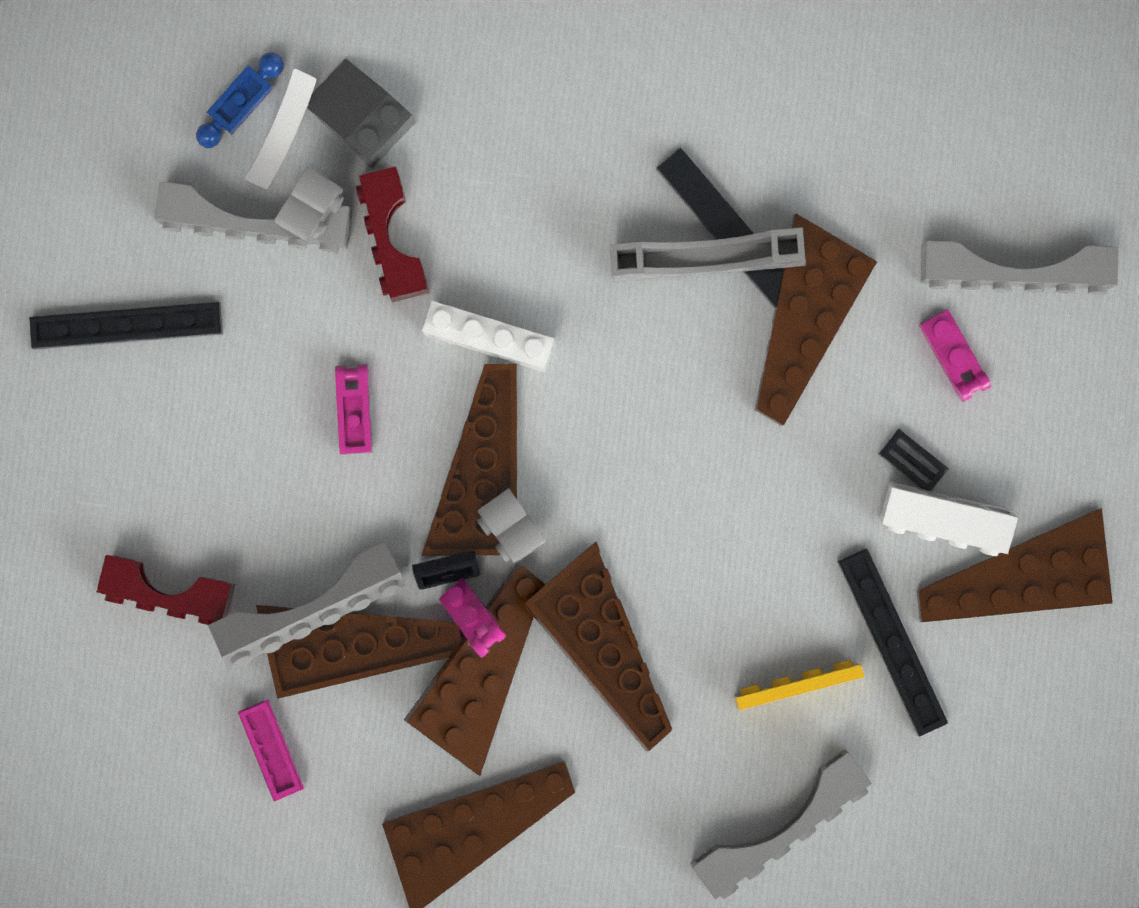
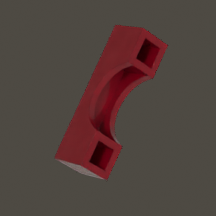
(383, 196)
(127, 580)

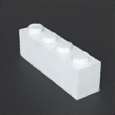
(488, 336)
(948, 518)

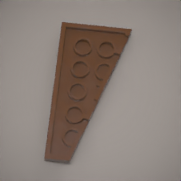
(808, 316)
(480, 468)
(1041, 574)
(594, 633)
(357, 649)
(470, 691)
(456, 836)

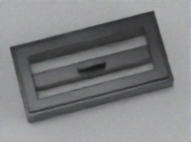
(891, 444)
(446, 570)

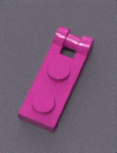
(954, 355)
(353, 410)
(472, 617)

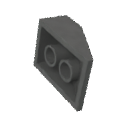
(360, 113)

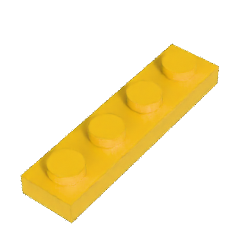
(811, 681)

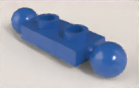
(239, 100)

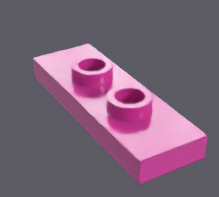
(271, 750)

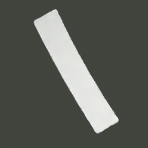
(282, 130)

